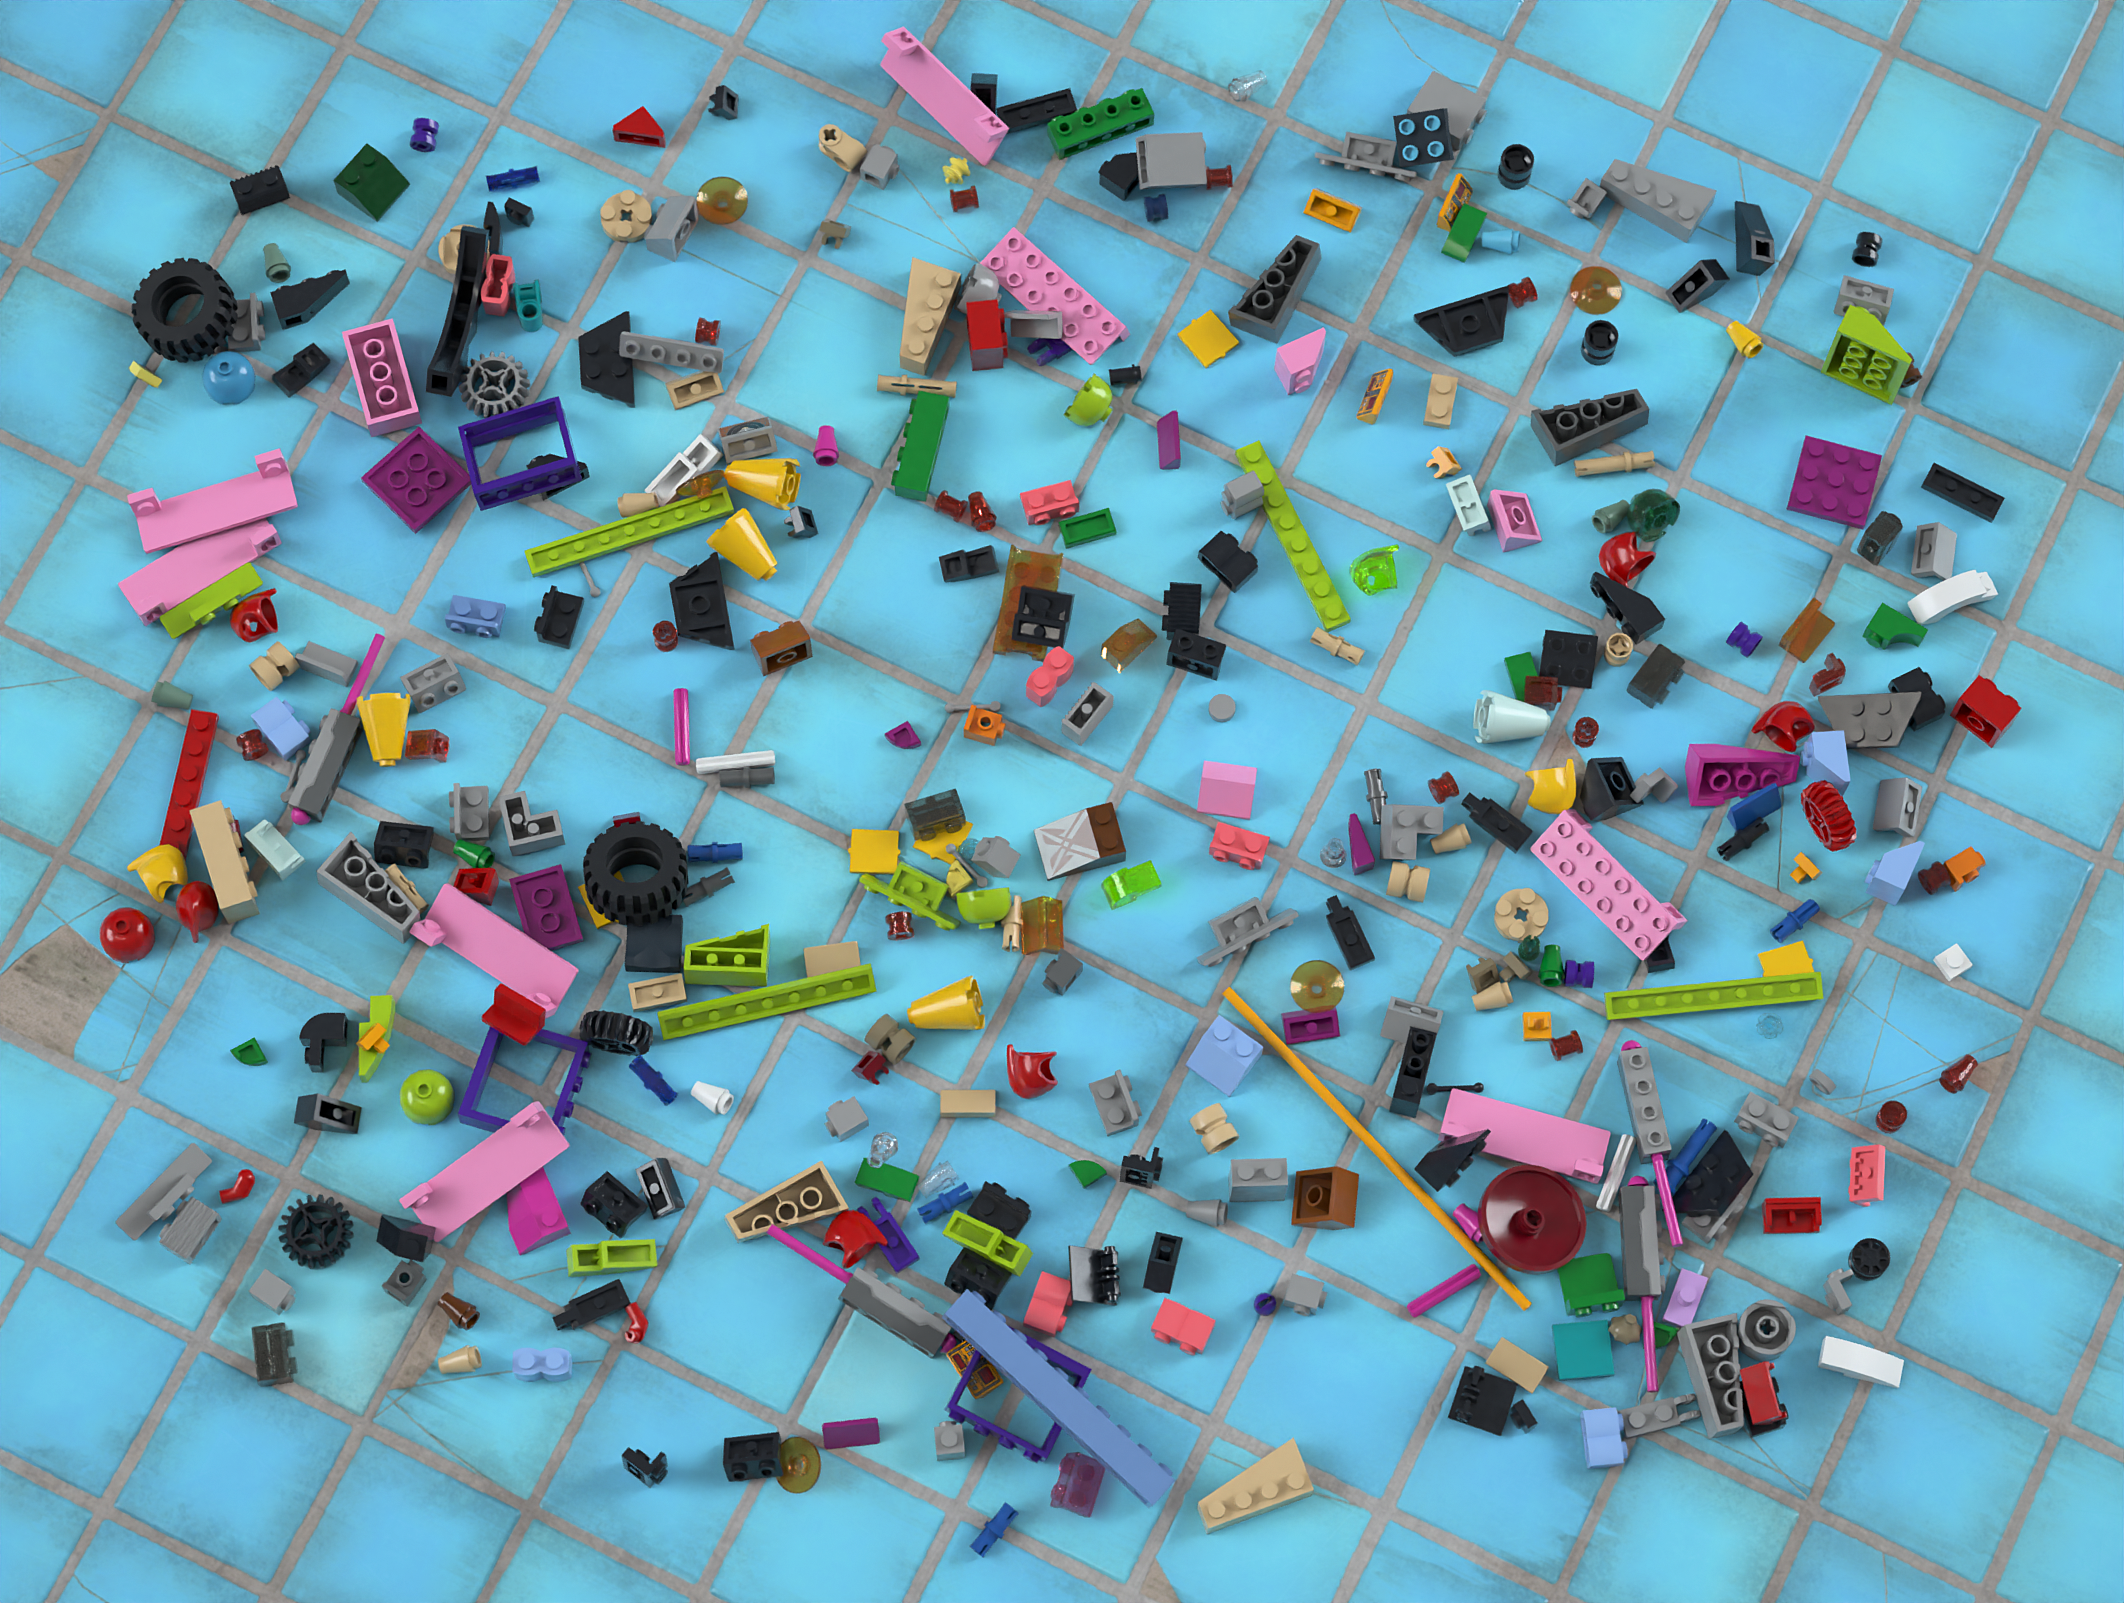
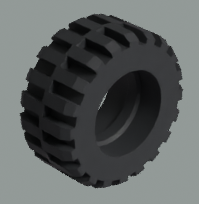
(164, 289)
(634, 846)

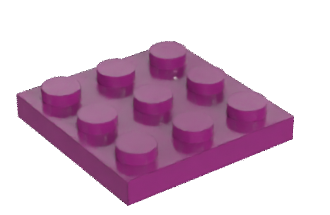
(417, 480)
(1834, 482)

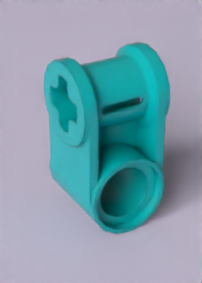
(529, 301)

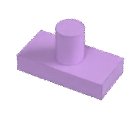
(1684, 1298)

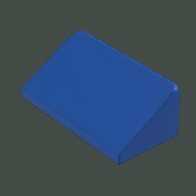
(1757, 805)

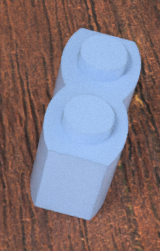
(281, 727)
(533, 1365)
(1602, 1438)

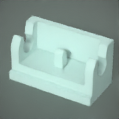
(1468, 505)
(274, 849)

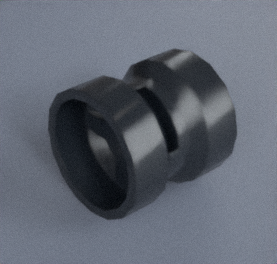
(1867, 247)

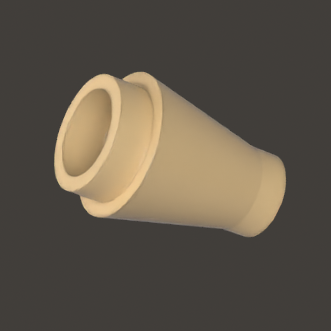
(636, 503)
(1451, 839)
(1493, 997)
(462, 1360)

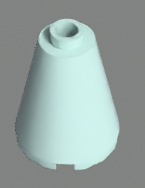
(1507, 719)

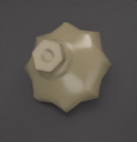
(1625, 1329)

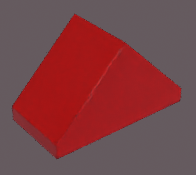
(639, 129)
(478, 884)

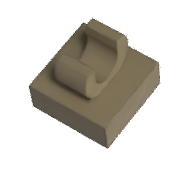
(835, 230)
(1515, 968)
(1483, 974)

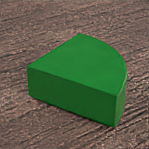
(249, 1053)
(1087, 1172)
(1663, 1334)

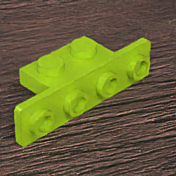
(211, 600)
(916, 891)

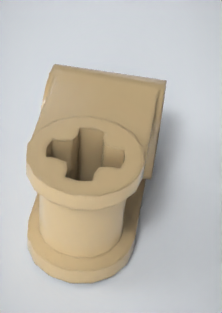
(844, 150)

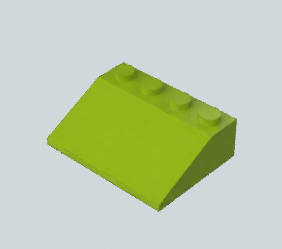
(1867, 356)

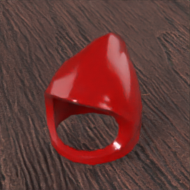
(1621, 558)
(256, 609)
(1785, 724)
(197, 907)
(1030, 1072)
(854, 1235)

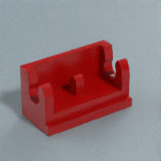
(1791, 1215)
(1761, 1393)

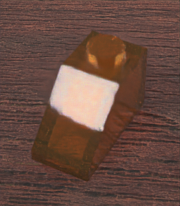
(1127, 644)

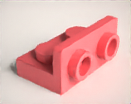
(1049, 503)
(1238, 846)
(1867, 1174)

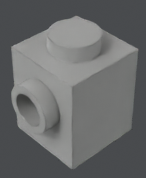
(879, 166)
(995, 856)
(845, 1119)
(273, 1292)
(1304, 1295)
(949, 1441)

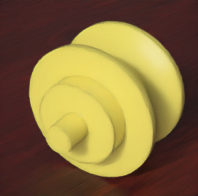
(956, 170)

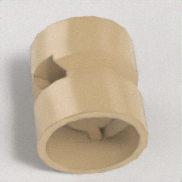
(274, 666)
(1408, 881)
(1215, 1131)

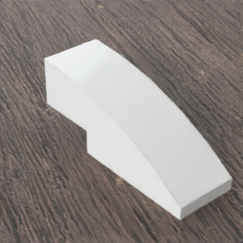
(692, 462)
(1860, 1362)

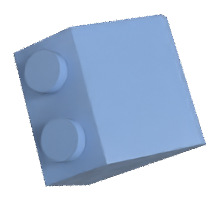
(1827, 759)
(1891, 874)
(1224, 1056)

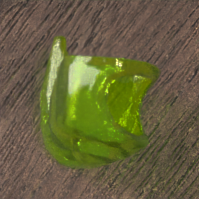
(1376, 563)

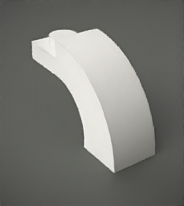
(1951, 595)

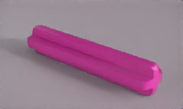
(681, 726)
(1443, 1290)

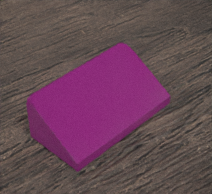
(1169, 441)
(1308, 1026)
(851, 1433)

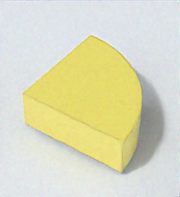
(144, 374)
(957, 879)

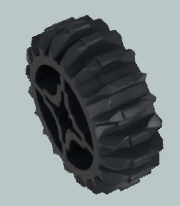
(616, 1033)
(325, 1227)

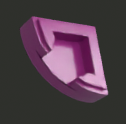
(903, 737)

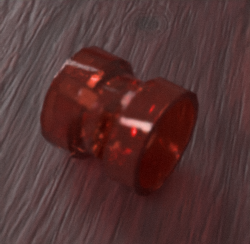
(1894, 1112)

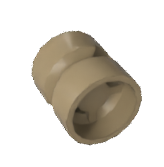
(890, 1039)

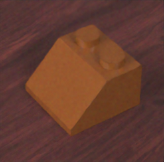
(781, 647)
(1325, 1198)

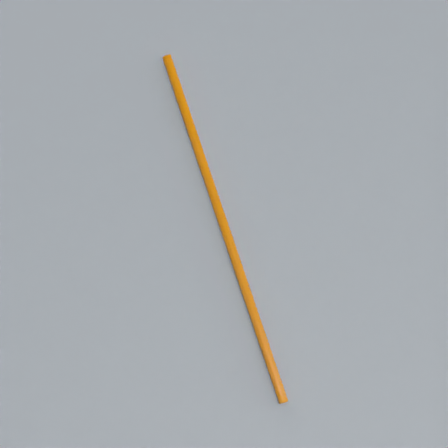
(1377, 1149)

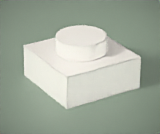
(1952, 962)

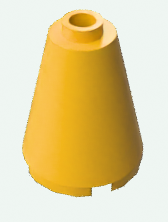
(766, 479)
(744, 546)
(385, 725)
(949, 1007)

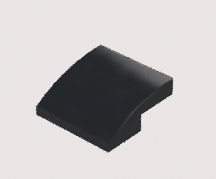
(1043, 616)

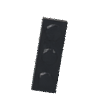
(1037, 110)
(1962, 492)

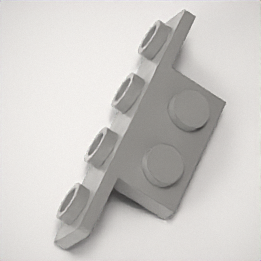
(1368, 153)
(671, 352)
(1242, 926)
(160, 1196)

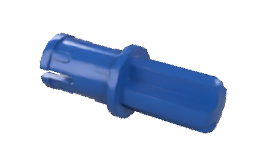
(1794, 920)

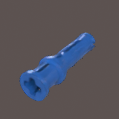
(1679, 1166)

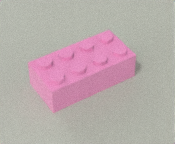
(381, 377)

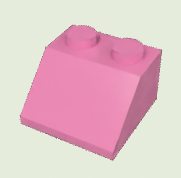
(1299, 360)

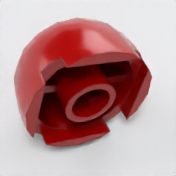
(126, 935)

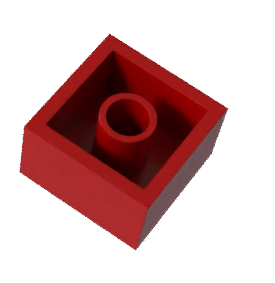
(986, 334)
(1985, 711)

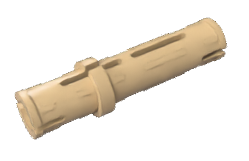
(885, 384)
(1614, 463)

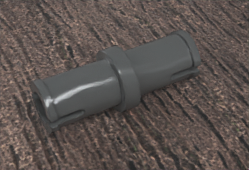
(747, 777)
(1376, 793)
(708, 886)

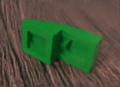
(1464, 233)
(888, 1180)

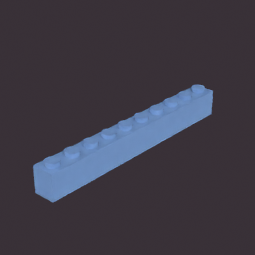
(1058, 1398)

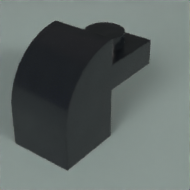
(323, 1031)

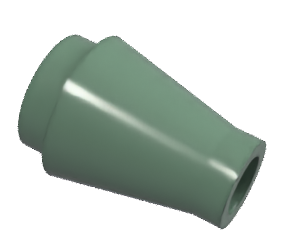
(276, 265)
(1609, 517)
(171, 696)

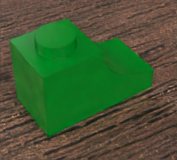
(1892, 627)

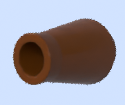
(459, 1311)

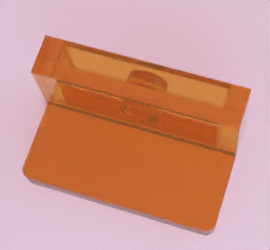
(1807, 632)
(1042, 925)

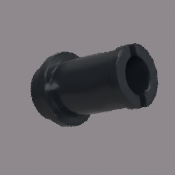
(1125, 375)

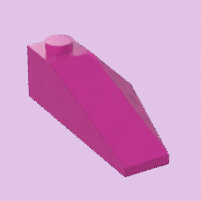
(1727, 771)
(535, 1213)

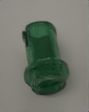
(1527, 943)

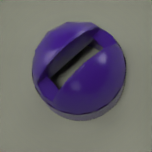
(1267, 1309)

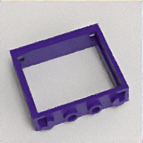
(529, 481)
(467, 1112)
(1006, 1439)

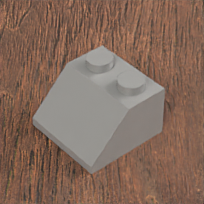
(672, 227)

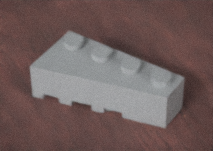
(1658, 198)
(367, 889)
(1714, 1370)

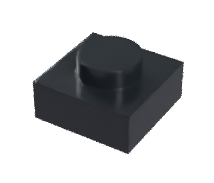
(518, 212)
(1523, 1417)

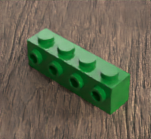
(1100, 123)
(921, 446)

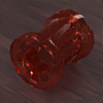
(1219, 177)
(964, 199)
(950, 506)
(660, 630)
(1590, 726)
(1565, 1045)

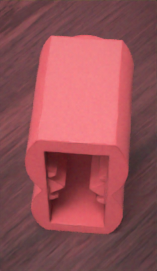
(498, 285)
(1054, 673)
(1048, 1305)
(1183, 1327)

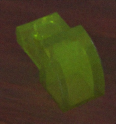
(1130, 883)

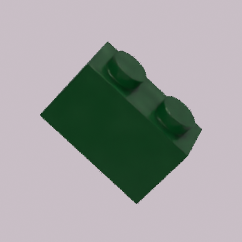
(371, 182)

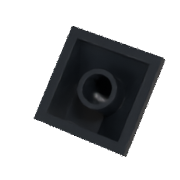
(1607, 788)

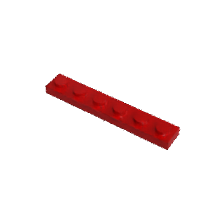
(189, 779)

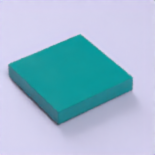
(1583, 1350)

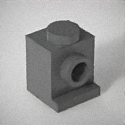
(1062, 972)
(405, 1291)

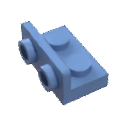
(475, 616)

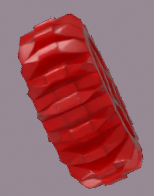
(1828, 815)

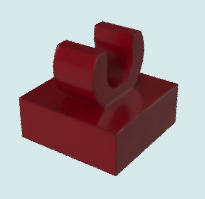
(869, 1065)

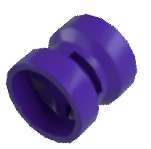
(424, 135)
(1742, 638)
(1579, 974)

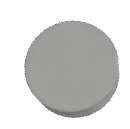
(1222, 708)
(1822, 1082)

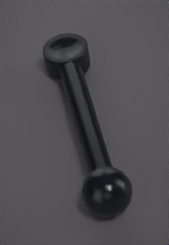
(1433, 1088)

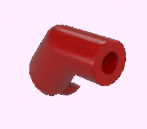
(241, 1187)
(638, 1325)

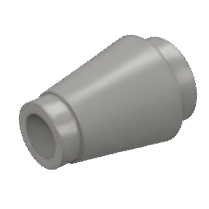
(1208, 1211)

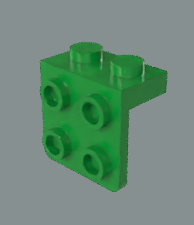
(1590, 1285)

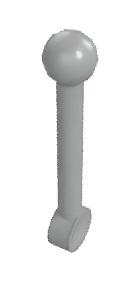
(595, 592)
(994, 707)
(300, 755)
(981, 881)

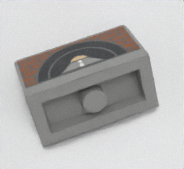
(747, 439)

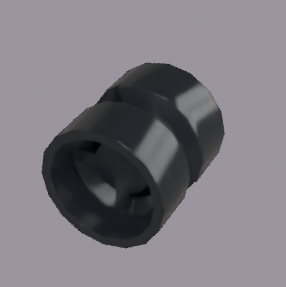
(1515, 166)
(1599, 342)

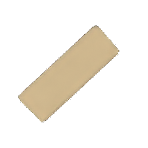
(693, 388)
(831, 958)
(967, 1103)
(1517, 1365)

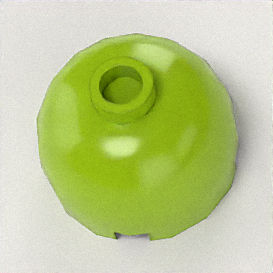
(1090, 403)
(984, 906)
(427, 1097)

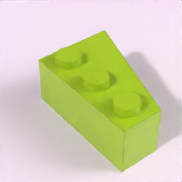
(730, 960)

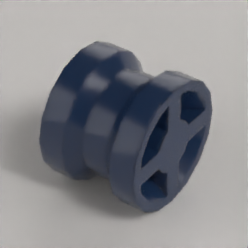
(1155, 207)

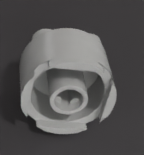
(1777, 1322)

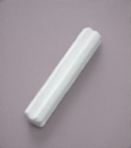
(735, 762)
(1616, 1173)

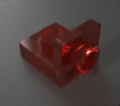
(1828, 679)
(1542, 691)
(426, 745)

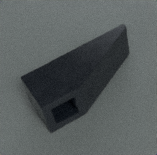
(1753, 240)
(304, 300)
(1632, 610)
(1412, 1072)
(1447, 1158)

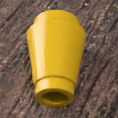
(1745, 340)

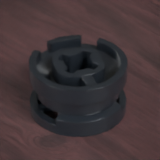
(1869, 1259)

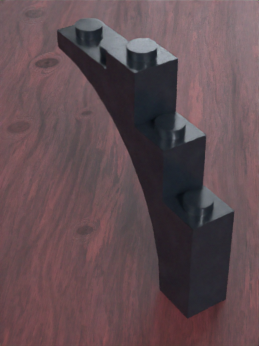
(462, 315)

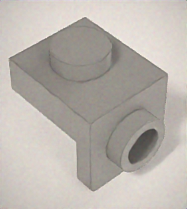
(1587, 199)
(1656, 783)
(1836, 1295)

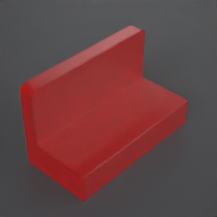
(514, 1015)

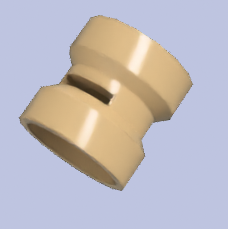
(1620, 644)

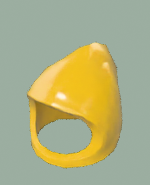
(1553, 788)
(160, 869)

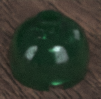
(1651, 513)

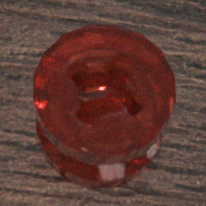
(1522, 292)
(708, 331)
(252, 744)
(1443, 787)
(1934, 877)
(899, 926)

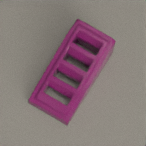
(1361, 852)

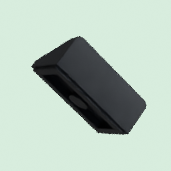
(660, 1188)

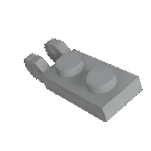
(1656, 1416)

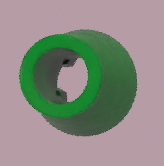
(474, 854)
(1551, 968)

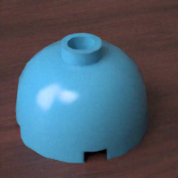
(228, 377)

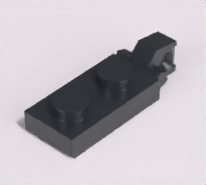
(1497, 822)
(1348, 934)
(593, 1306)

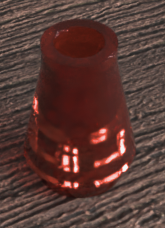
(981, 514)
(1957, 1075)

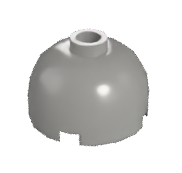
(978, 286)

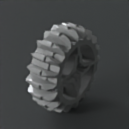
(507, 370)

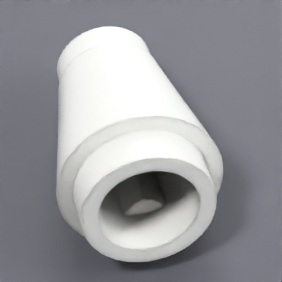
(713, 1097)

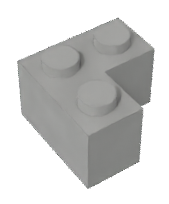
(1402, 824)
(526, 831)

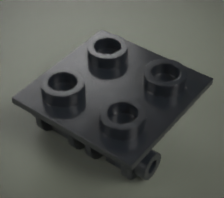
(1569, 658)
(1094, 1275)
(1482, 1400)

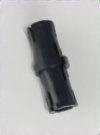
(1743, 839)

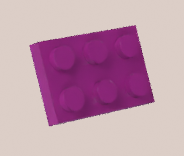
(546, 908)

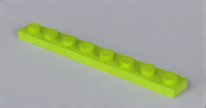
(628, 532)
(1294, 539)
(1713, 995)
(766, 1001)

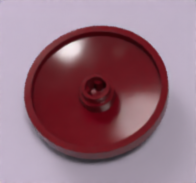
(1532, 1219)

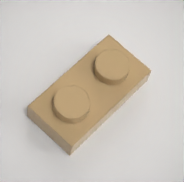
(1440, 401)
(657, 992)

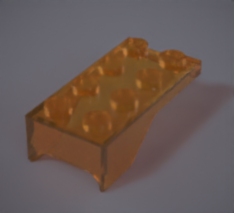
(1026, 569)

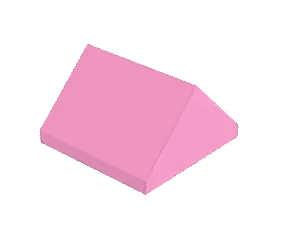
(1513, 519)
(1226, 790)

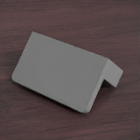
(1035, 323)
(1934, 551)
(327, 663)
(1897, 806)
(1403, 1014)

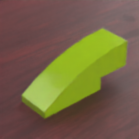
(382, 1012)
(988, 1242)
(611, 1257)

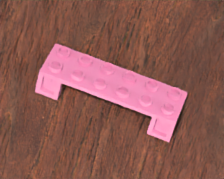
(942, 95)
(1046, 287)
(215, 506)
(195, 567)
(1605, 885)
(496, 948)
(1528, 1135)
(487, 1171)

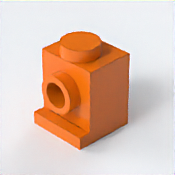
(975, 731)
(1964, 867)

